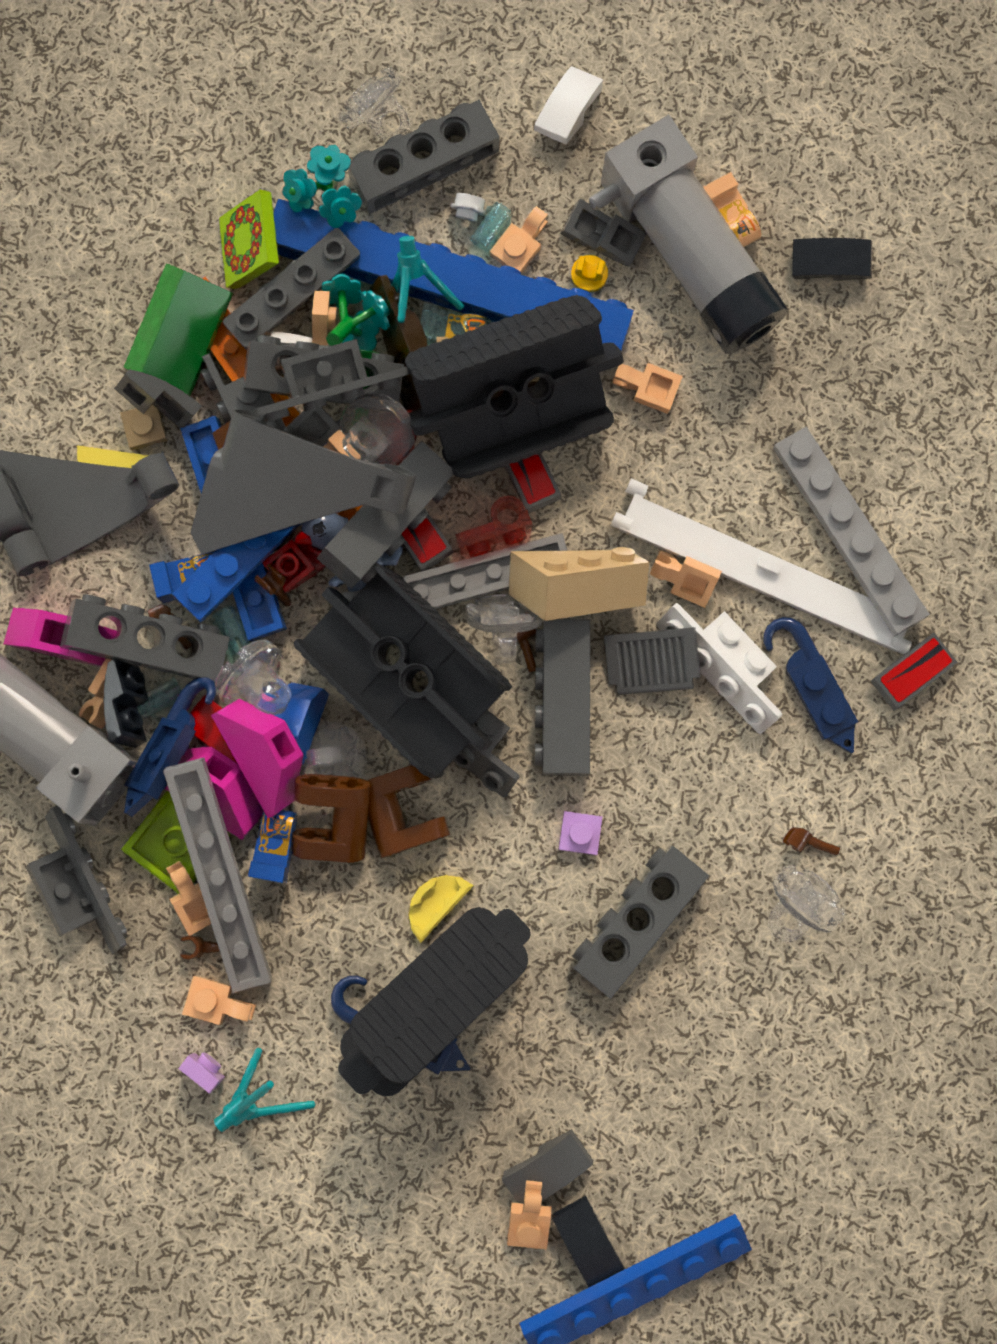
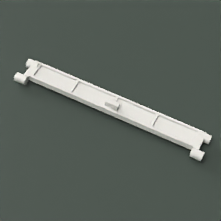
(755, 569)

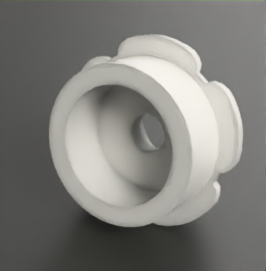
(468, 206)

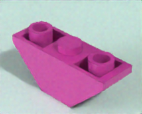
(42, 633)
(263, 753)
(233, 792)

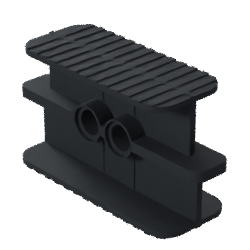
(463, 372)
(351, 654)
(433, 1000)

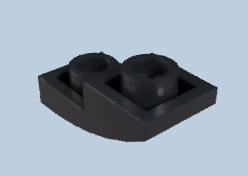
(832, 258)
(122, 696)
(587, 1241)

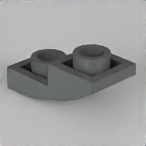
(554, 1165)

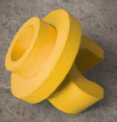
(589, 273)

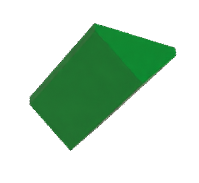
(178, 328)

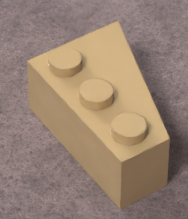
(578, 581)

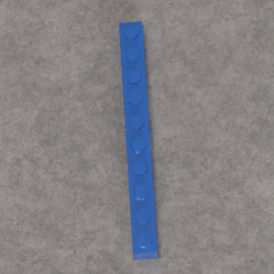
(477, 285)

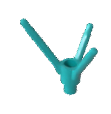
(413, 267)
(243, 1106)

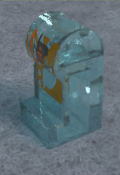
(448, 323)

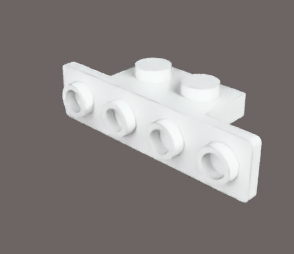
(730, 665)

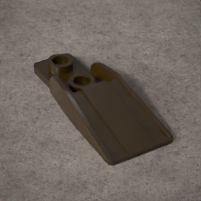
(400, 337)

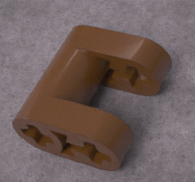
(387, 817)
(349, 823)

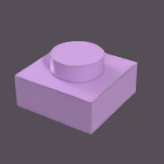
(580, 833)
(202, 1070)

